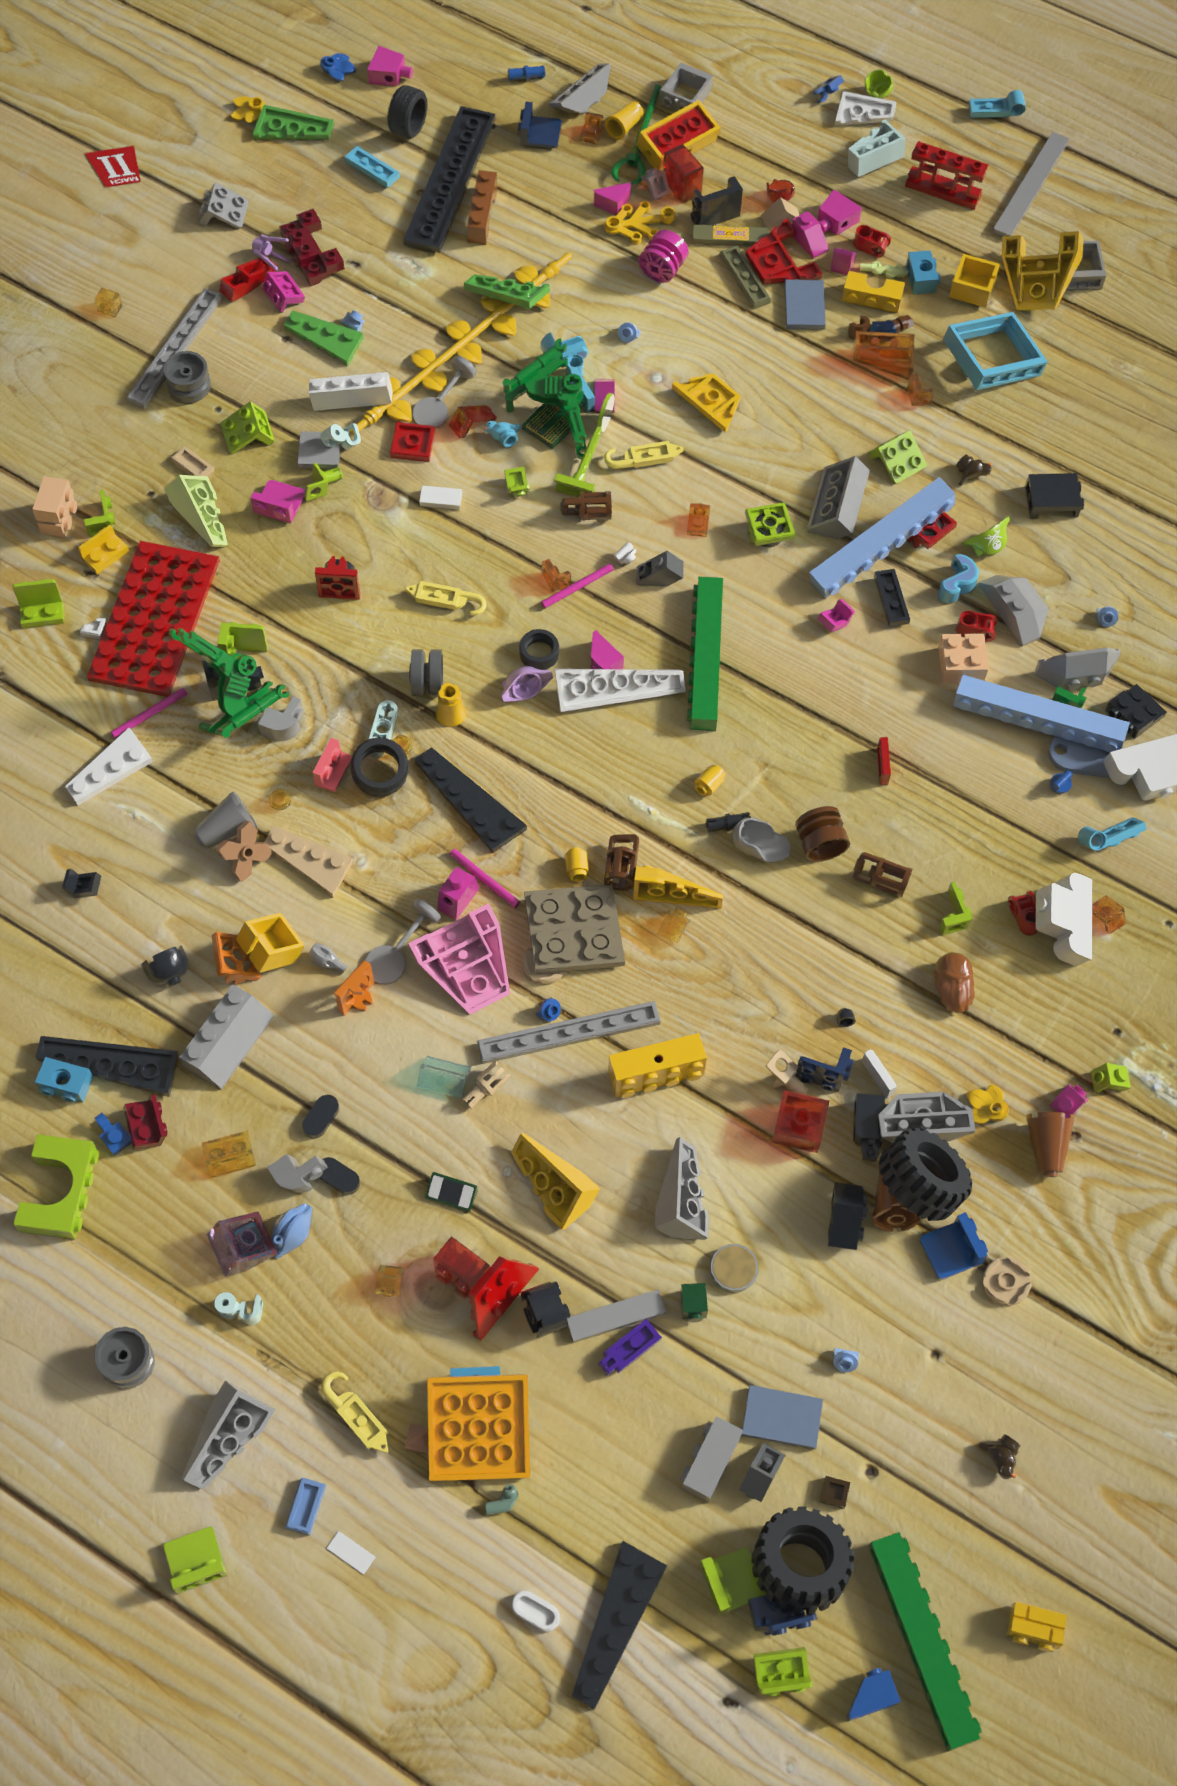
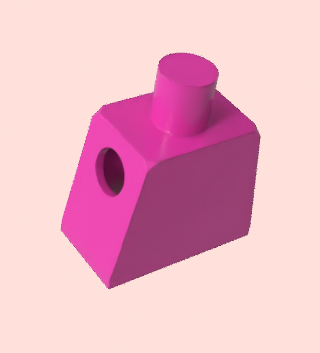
(388, 68)
(838, 213)
(459, 889)

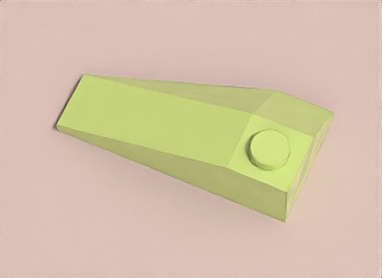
(196, 503)

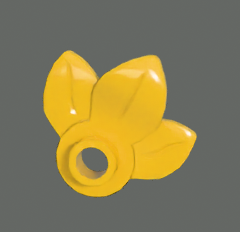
(248, 108)
(984, 1103)

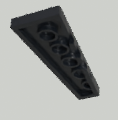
(482, 812)
(124, 1064)
(624, 1603)

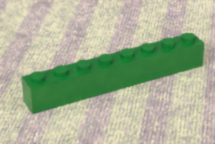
(706, 654)
(924, 1642)

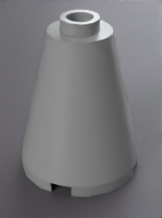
(223, 821)

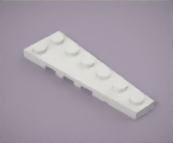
(607, 686)

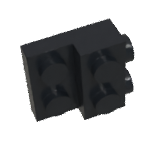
(1137, 708)

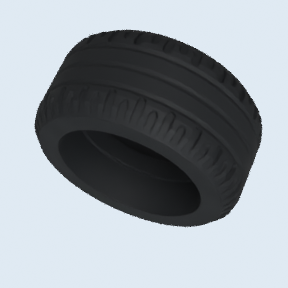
(407, 111)
(379, 745)

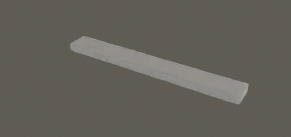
(1030, 185)
(178, 341)
(568, 1032)

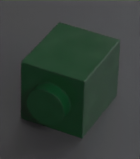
(694, 1301)

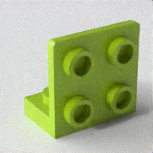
(245, 426)
(900, 456)
(39, 603)
(242, 637)
(194, 1560)
(730, 1580)

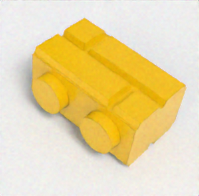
(1036, 1626)

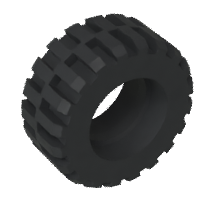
(925, 1174)
(789, 1587)

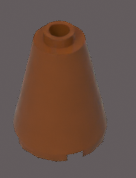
(1050, 1140)
(889, 1213)

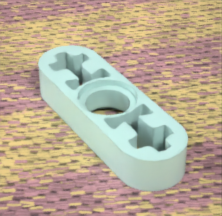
(380, 721)

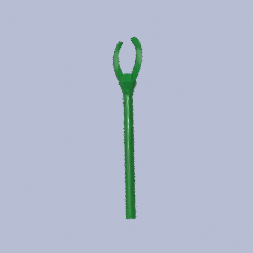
(633, 158)

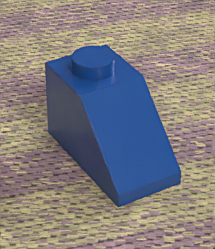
(873, 1694)

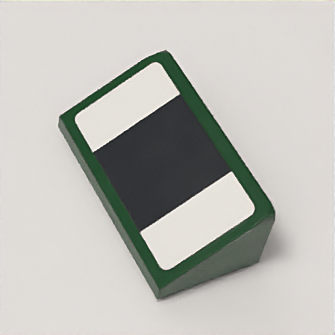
(451, 1192)

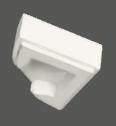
(94, 629)

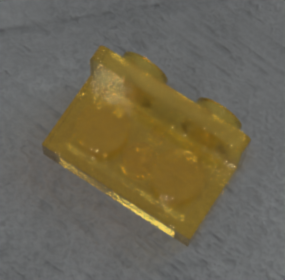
(228, 1154)

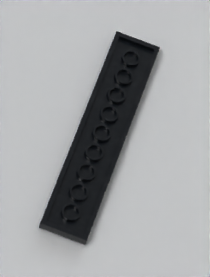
(449, 179)

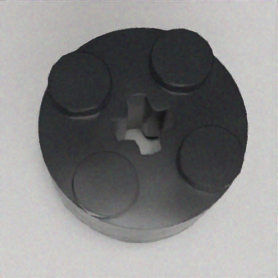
(544, 1309)

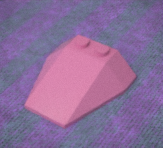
(466, 959)

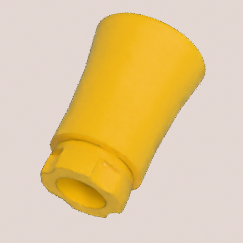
(623, 120)
(450, 707)

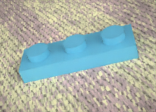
(372, 167)

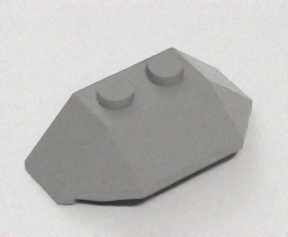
(584, 91)
(1017, 605)
(1078, 668)
(928, 1111)

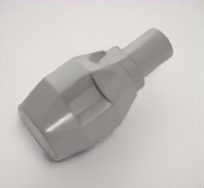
(325, 958)

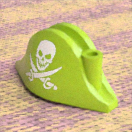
(990, 541)

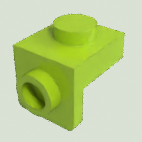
(516, 481)
(1111, 1077)

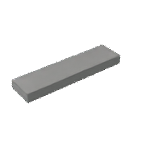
(616, 1316)

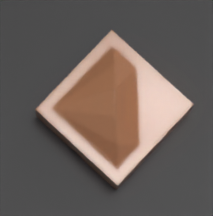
(417, 1439)

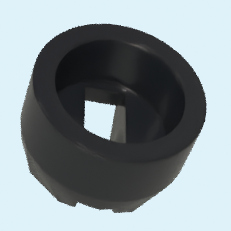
(845, 1017)

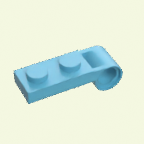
(998, 107)
(576, 366)
(1111, 836)

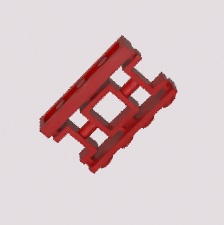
(942, 186)

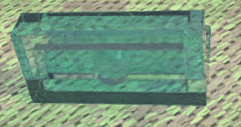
(443, 1076)

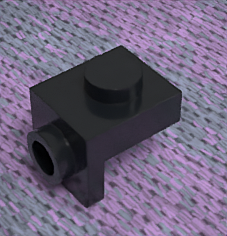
(81, 884)

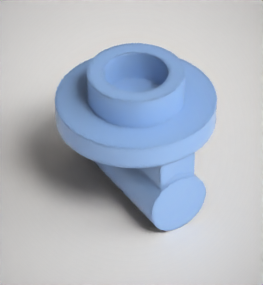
(353, 320)
(628, 332)
(1107, 616)
(845, 1360)

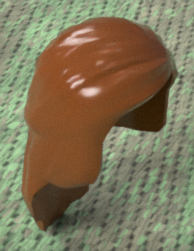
(955, 981)

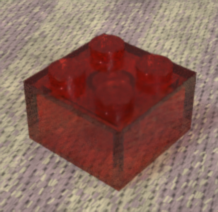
(683, 173)
(800, 1121)
(459, 1267)

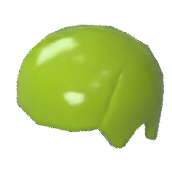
(878, 84)

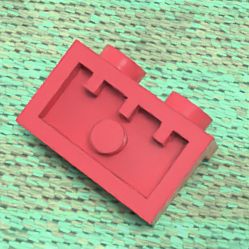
(331, 766)

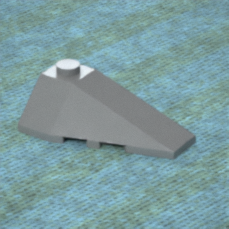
(229, 1425)

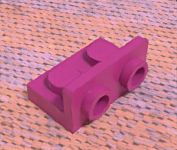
(282, 289)

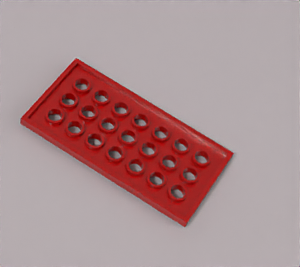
(127, 602)

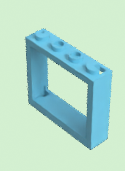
(1031, 367)

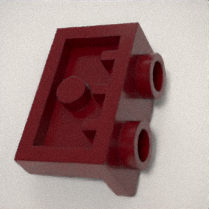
(145, 1123)

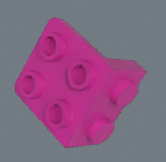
(278, 501)

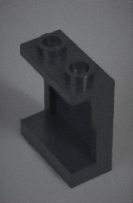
(718, 205)
(1053, 493)

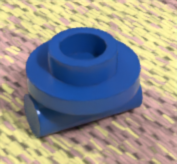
(1061, 782)
(549, 1010)

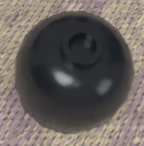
(167, 966)

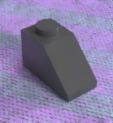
(762, 1472)

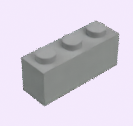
(711, 1458)

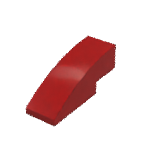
(245, 279)

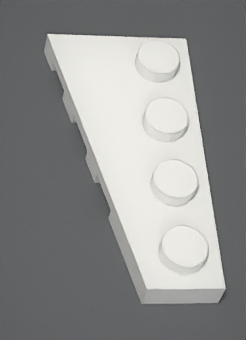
(114, 764)

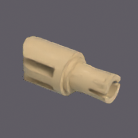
(483, 1087)

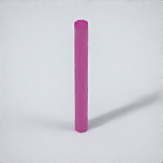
(577, 586)
(149, 712)
(487, 880)

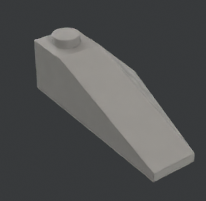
(679, 1203)

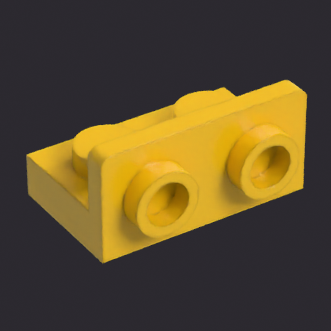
(102, 550)

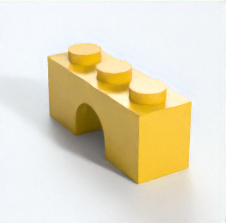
(859, 292)

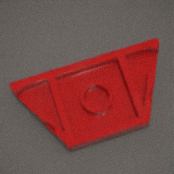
(497, 1292)

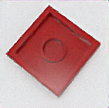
(412, 442)

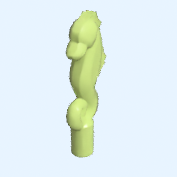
(890, 271)

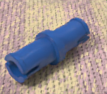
(526, 72)

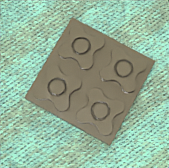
(574, 929)

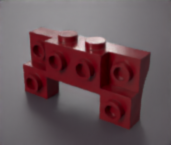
(305, 251)

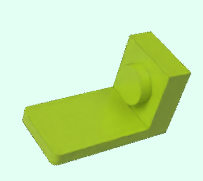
(96, 523)
(952, 922)

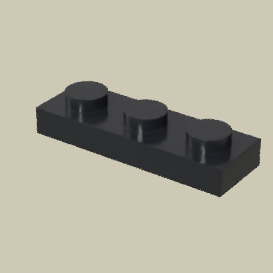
(891, 597)

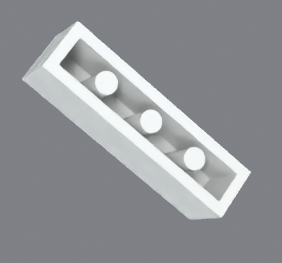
(350, 391)

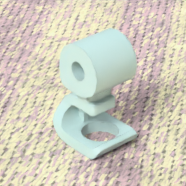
(336, 435)
(229, 1308)

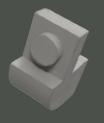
(281, 725)
(295, 1177)

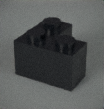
(847, 1213)

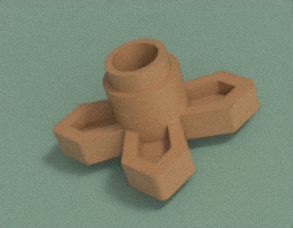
(244, 850)

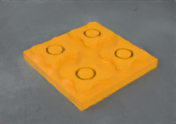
(478, 1427)

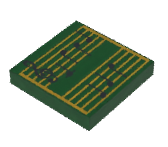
(547, 425)

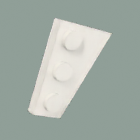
(863, 110)

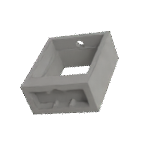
(684, 75)
(1093, 278)

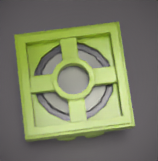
(769, 525)

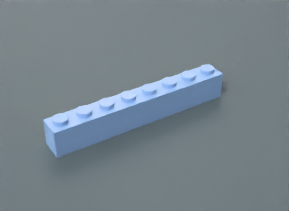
(882, 538)
(1041, 714)

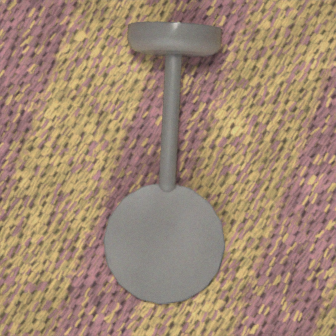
(433, 410)
(387, 960)

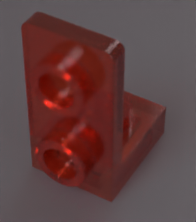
(467, 415)

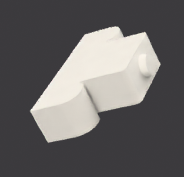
(1149, 765)
(1066, 914)

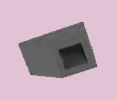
(660, 570)

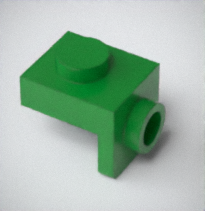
(1066, 697)

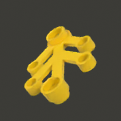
(617, 225)

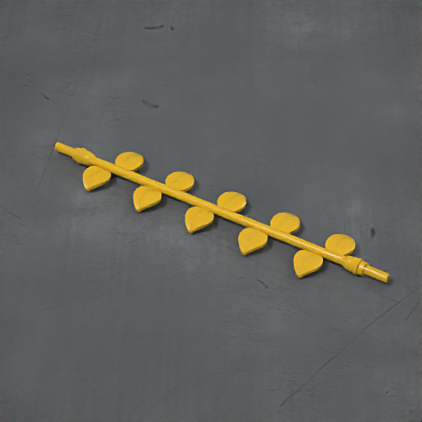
(460, 331)

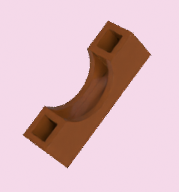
(479, 215)

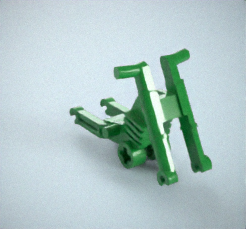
(551, 390)
(231, 684)

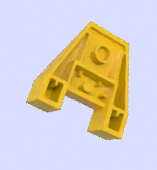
(1040, 279)

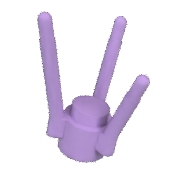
(262, 247)

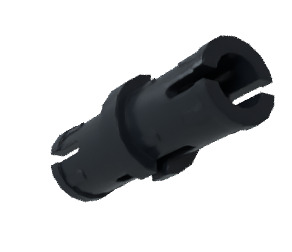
(725, 822)

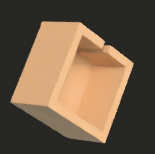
(54, 506)
(962, 657)

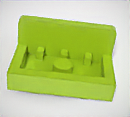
(782, 1671)

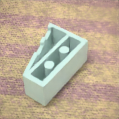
(876, 150)

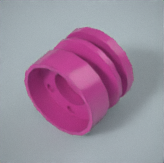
(663, 256)

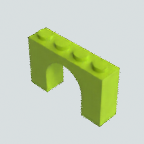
(63, 1217)

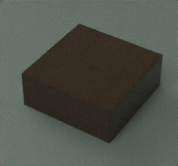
(835, 1492)

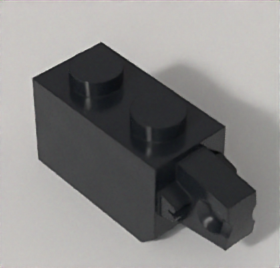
(866, 1124)

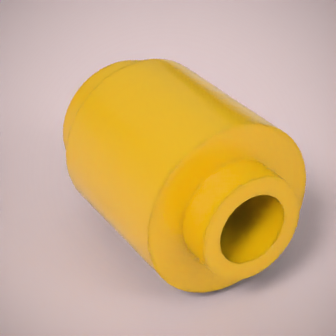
(709, 780)
(576, 864)

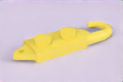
(645, 455)
(444, 596)
(356, 1415)

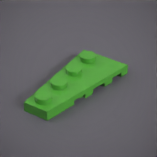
(291, 125)
(507, 290)
(333, 338)

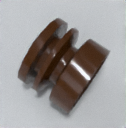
(822, 834)

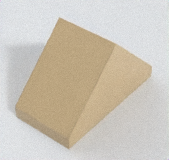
(778, 212)

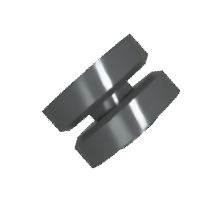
(187, 376)
(423, 672)
(111, 1362)

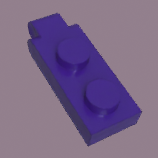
(629, 1348)

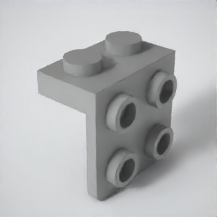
(223, 205)

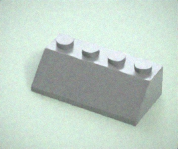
(838, 498)
(226, 1037)

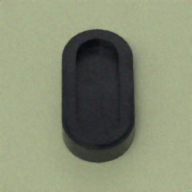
(320, 1116)
(340, 1177)

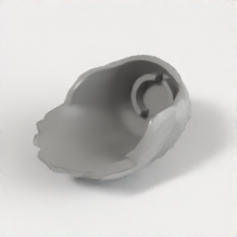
(760, 840)

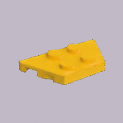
(711, 398)

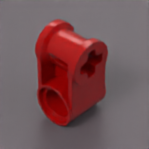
(869, 240)
(976, 624)
(1024, 909)

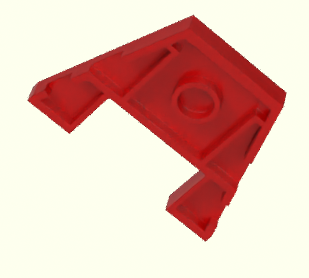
(774, 263)

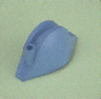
(291, 1229)

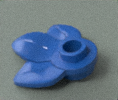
(337, 66)

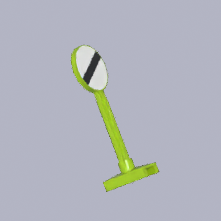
(576, 484)

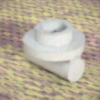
(625, 554)

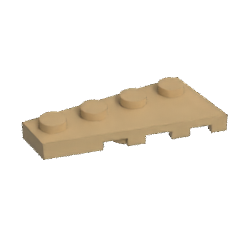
(317, 862)

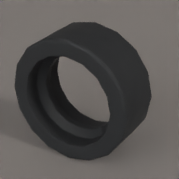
(534, 636)

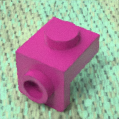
(836, 617)
(1069, 1100)

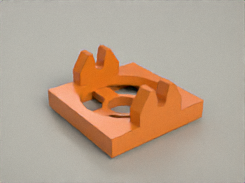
(238, 976)
(357, 988)

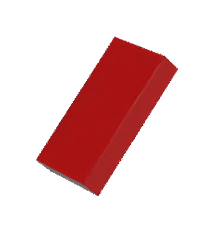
(883, 761)

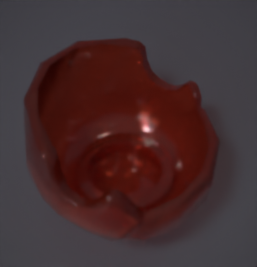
(780, 189)

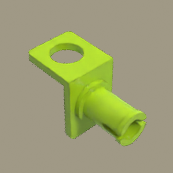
(322, 480)

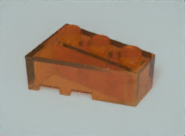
(885, 352)

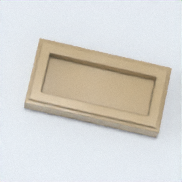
(191, 463)

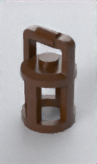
(585, 512)
(623, 856)
(876, 873)

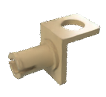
(787, 1076)

